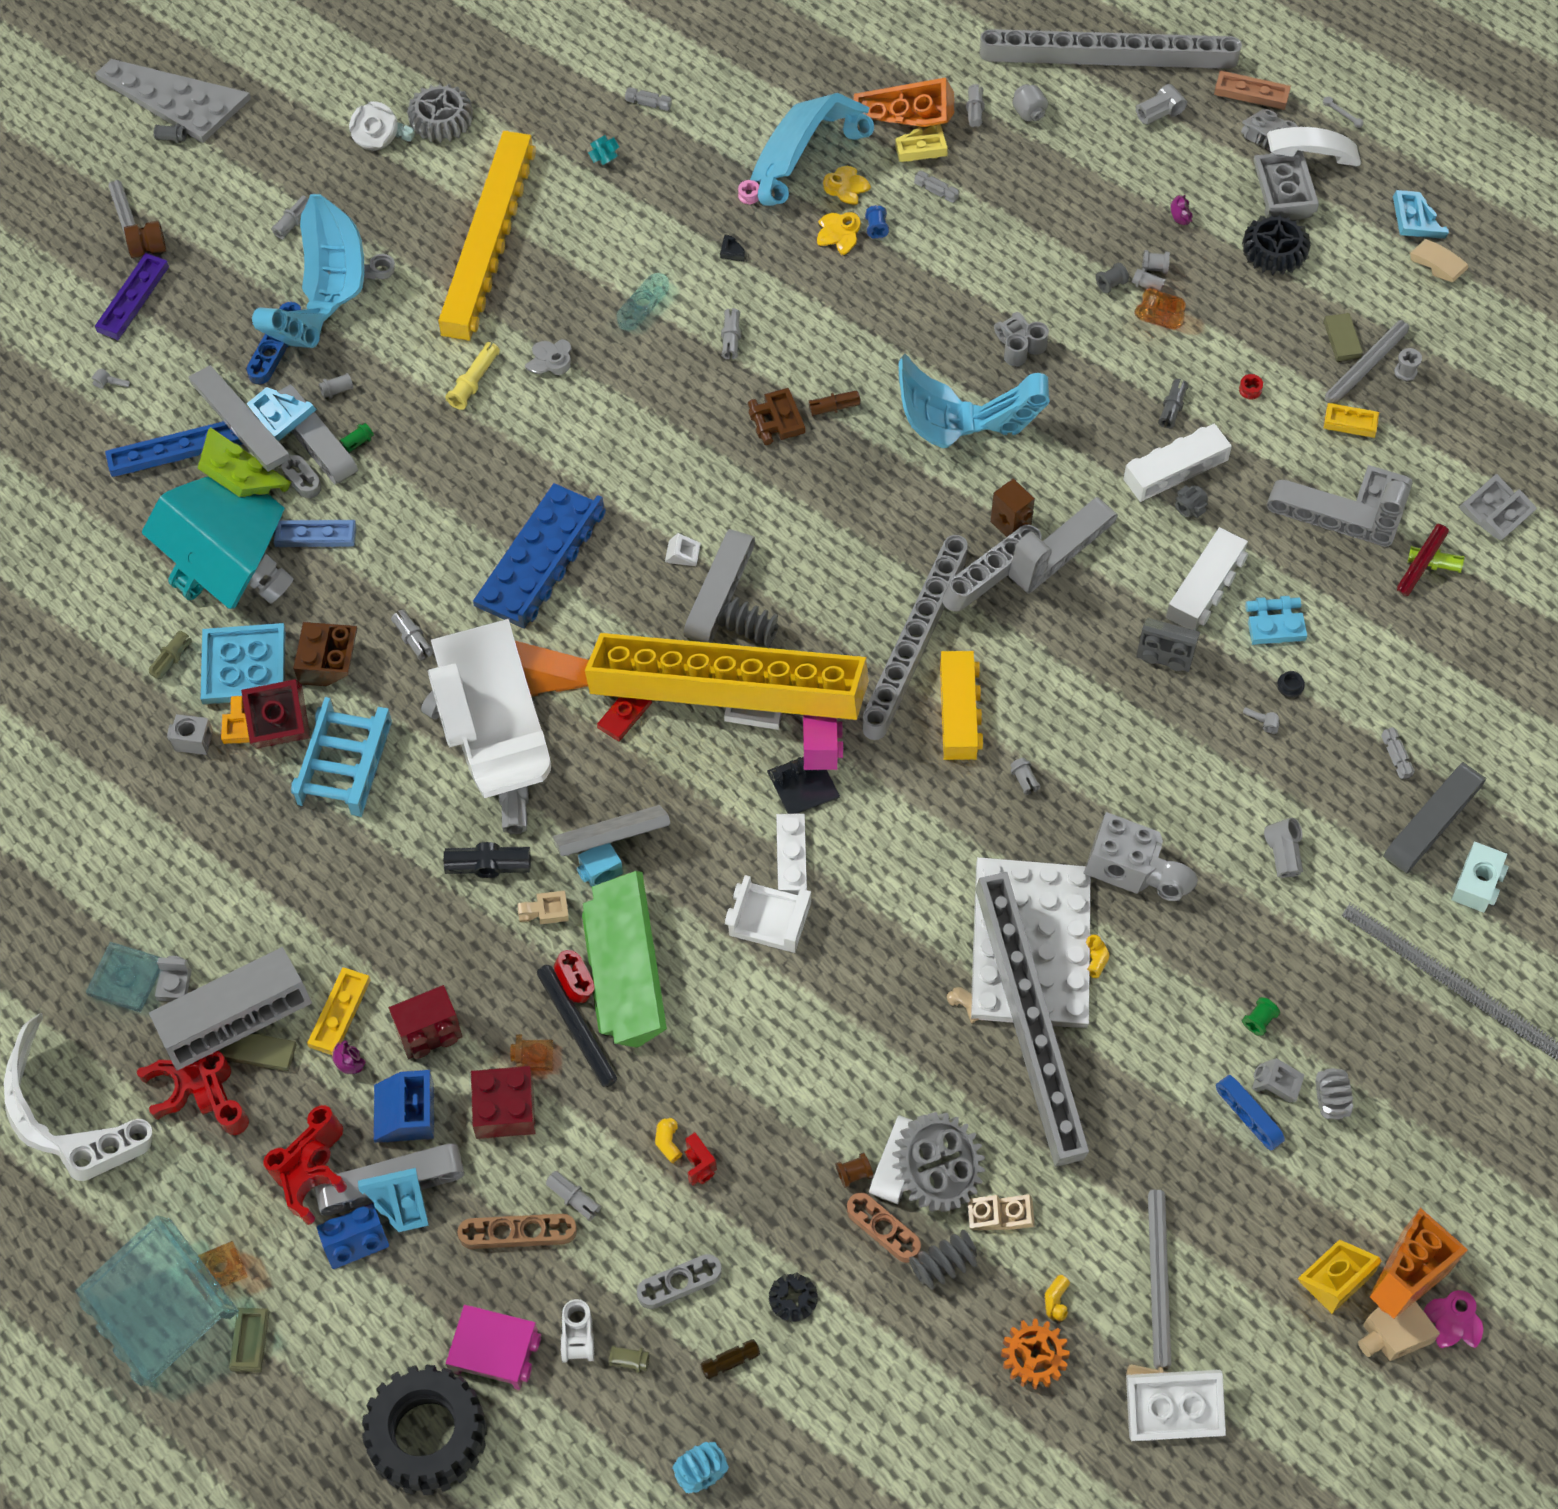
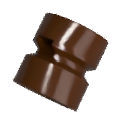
(145, 239)

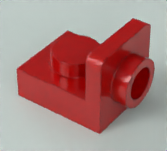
(699, 1154)

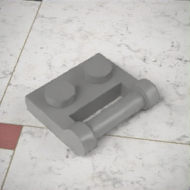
(1375, 483)

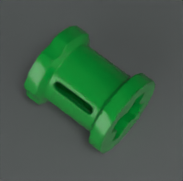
(1261, 1016)

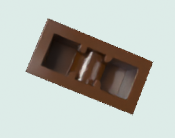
(1011, 507)

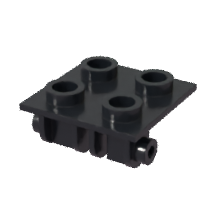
(802, 788)

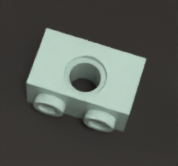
(1480, 862)

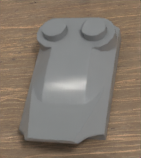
(1286, 185)

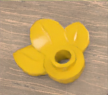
(845, 184)
(836, 232)

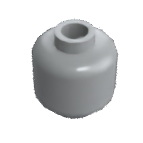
(1030, 102)

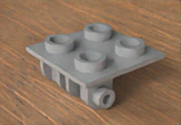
(1262, 122)

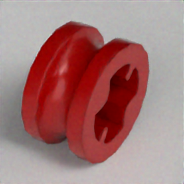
(1253, 392)

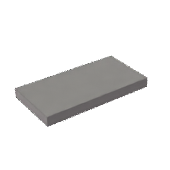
(611, 830)

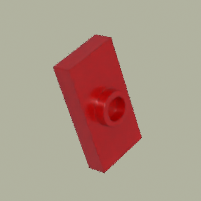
(622, 716)

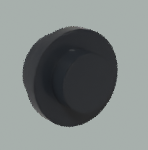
(1291, 684)

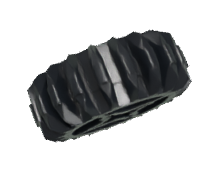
(1261, 248)

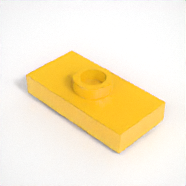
(1351, 420)

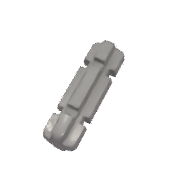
(648, 98)
(936, 186)
(1397, 753)

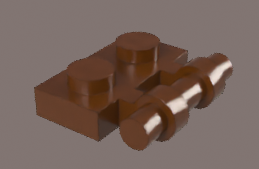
(783, 413)

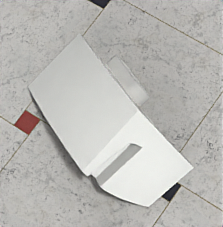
(489, 708)

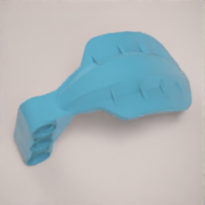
(330, 245)
(943, 417)

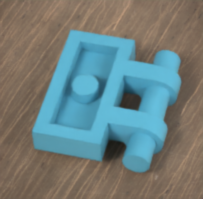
(1276, 628)

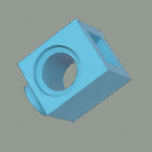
(599, 865)

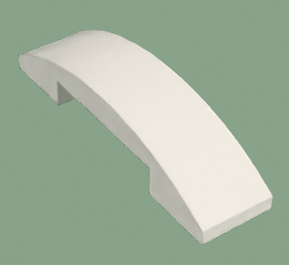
(1315, 140)

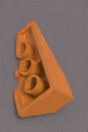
(911, 104)
(551, 670)

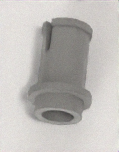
(1148, 280)
(335, 385)
(1024, 775)

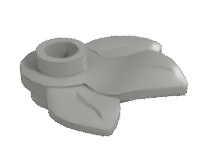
(550, 357)

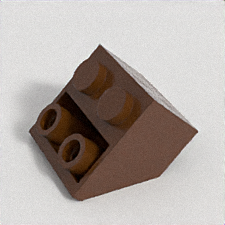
(324, 653)

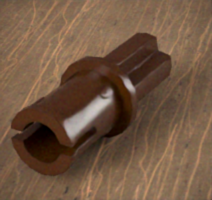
(834, 402)

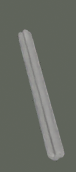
(1159, 1279)

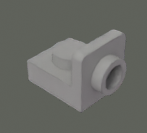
(173, 978)
(1278, 1079)

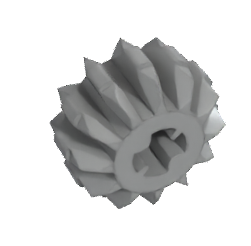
(1334, 1093)

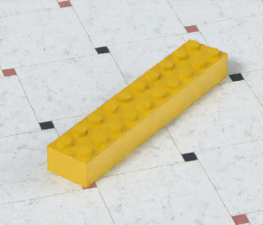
(728, 675)

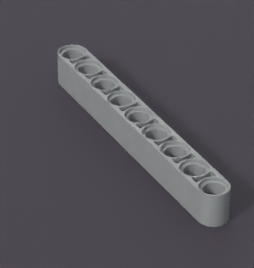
(913, 646)

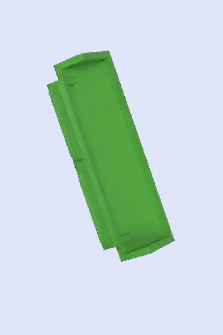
(623, 961)

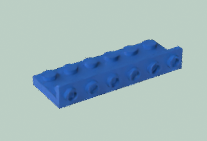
(539, 555)

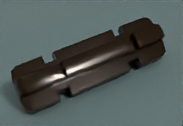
(730, 1359)

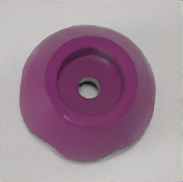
(1180, 210)
(347, 1058)

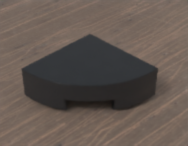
(731, 249)

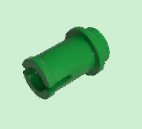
(357, 437)

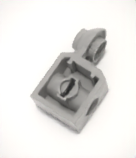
(1128, 858)

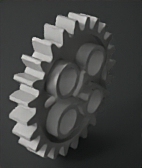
(948, 1189)

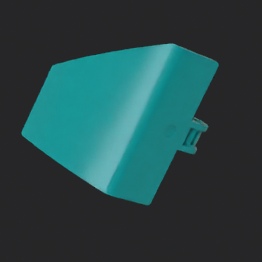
(212, 537)

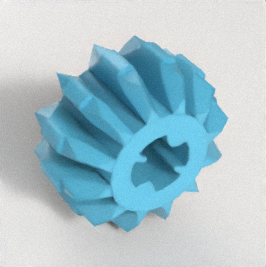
(700, 1467)

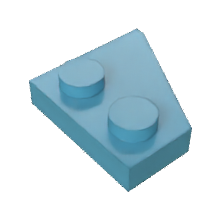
(1415, 216)
(279, 411)
(398, 1198)

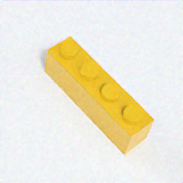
(959, 705)

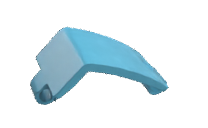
(794, 133)

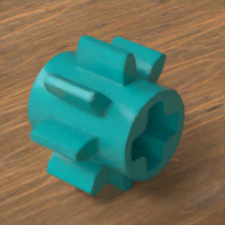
(603, 149)

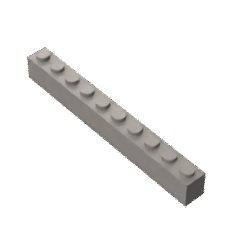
(1031, 1020)

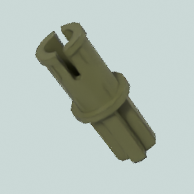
(169, 655)

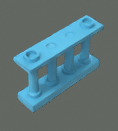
(362, 773)

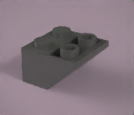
(1167, 645)

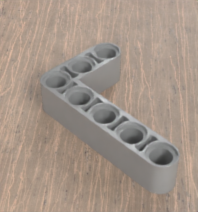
(1340, 513)
(1038, 559)

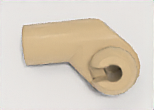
(963, 997)

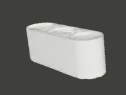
(884, 1182)

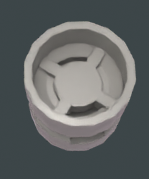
(276, 582)

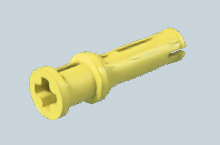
(468, 382)

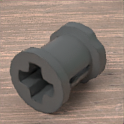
(1112, 277)

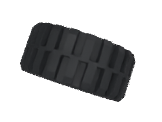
(403, 1395)

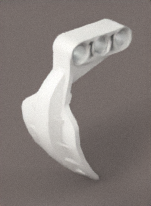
(72, 1146)

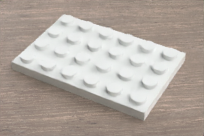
(1056, 922)

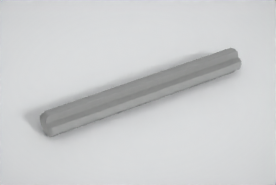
(1367, 362)

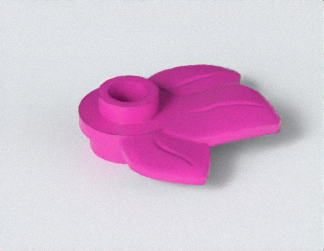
(1453, 1323)

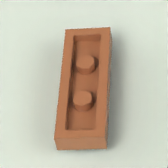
(1252, 90)

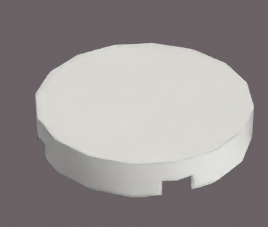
(373, 126)

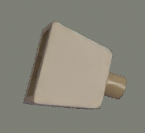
(1397, 1336)

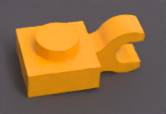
(234, 724)

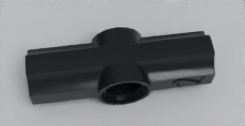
(487, 860)

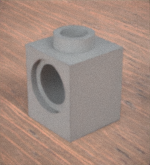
(195, 743)

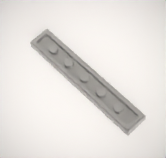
(239, 418)

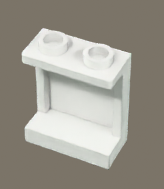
(768, 915)

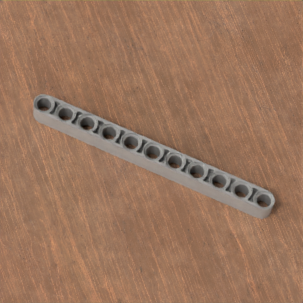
(1110, 48)

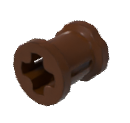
(854, 1170)

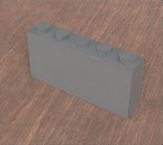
(230, 1008)

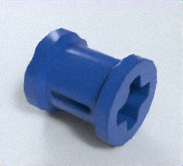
(877, 223)

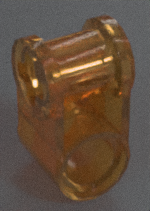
(1162, 309)

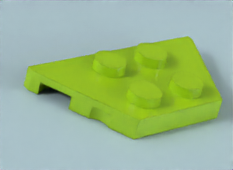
(237, 468)

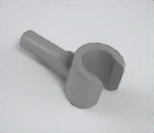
(102, 377)
(1270, 720)

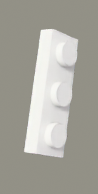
(791, 852)

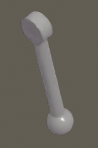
(1328, 101)

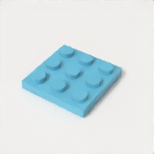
(240, 660)

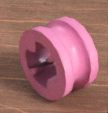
(744, 187)

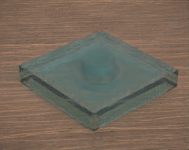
(124, 977)

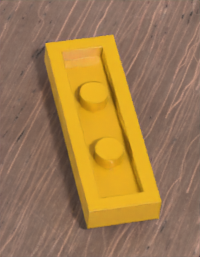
(339, 1010)

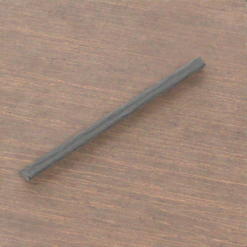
(1453, 980)

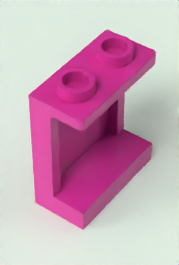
(493, 1346)

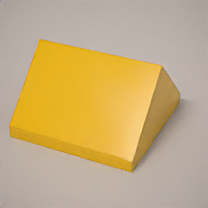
(1339, 1274)

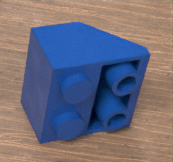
(404, 1107)

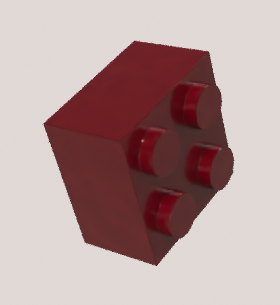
(275, 714)
(426, 1022)
(503, 1102)

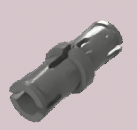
(1173, 403)

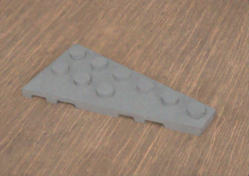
(175, 98)

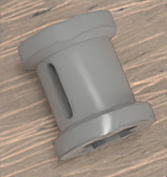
(1156, 261)
(1408, 360)

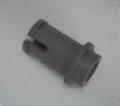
(176, 133)

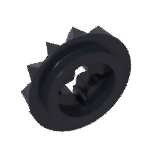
(787, 1309)

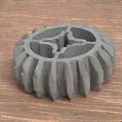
(440, 112)

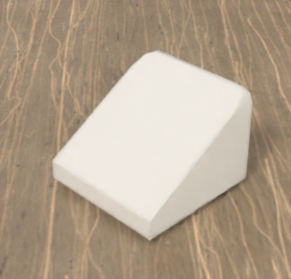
(682, 551)

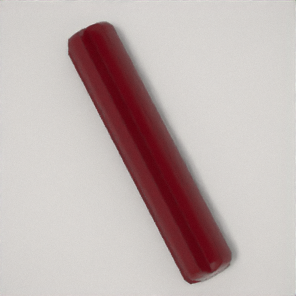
(1422, 559)

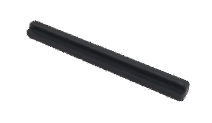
(577, 1026)

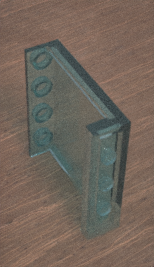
(154, 1300)

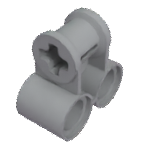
(1021, 338)

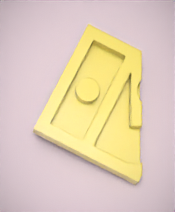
(921, 144)

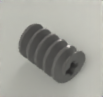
(749, 622)
(944, 1259)

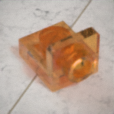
(532, 1053)

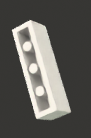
(1177, 462)
(1207, 579)

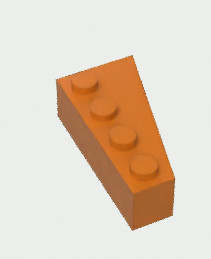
(1417, 1263)

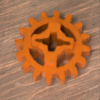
(1045, 1359)

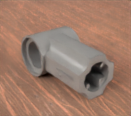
(1165, 102)
(514, 810)
(1284, 840)

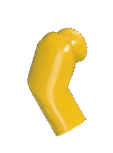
(1098, 954)
(663, 1139)
(1053, 1295)

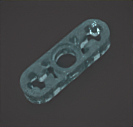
(643, 292)

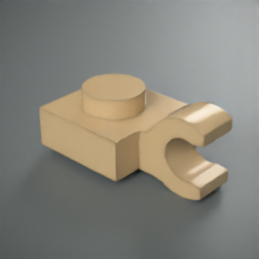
(550, 908)

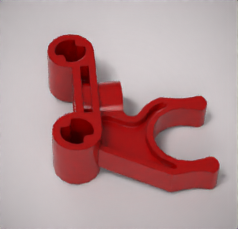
(206, 1086)
(304, 1161)

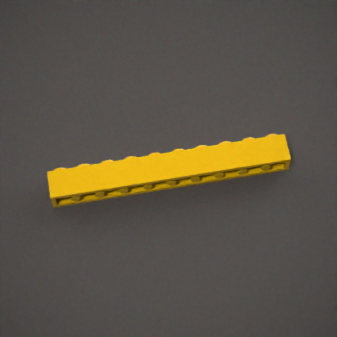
(486, 236)

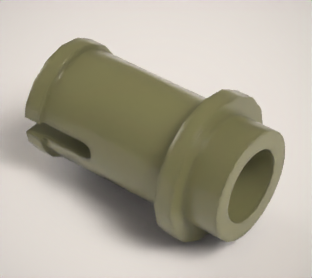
(629, 1358)

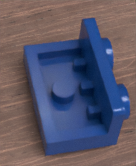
(352, 1236)

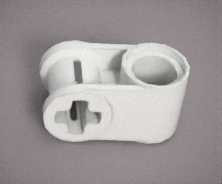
(577, 1338)

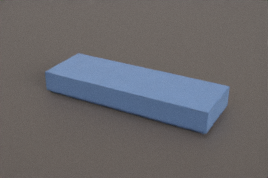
(315, 533)

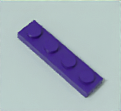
(131, 296)

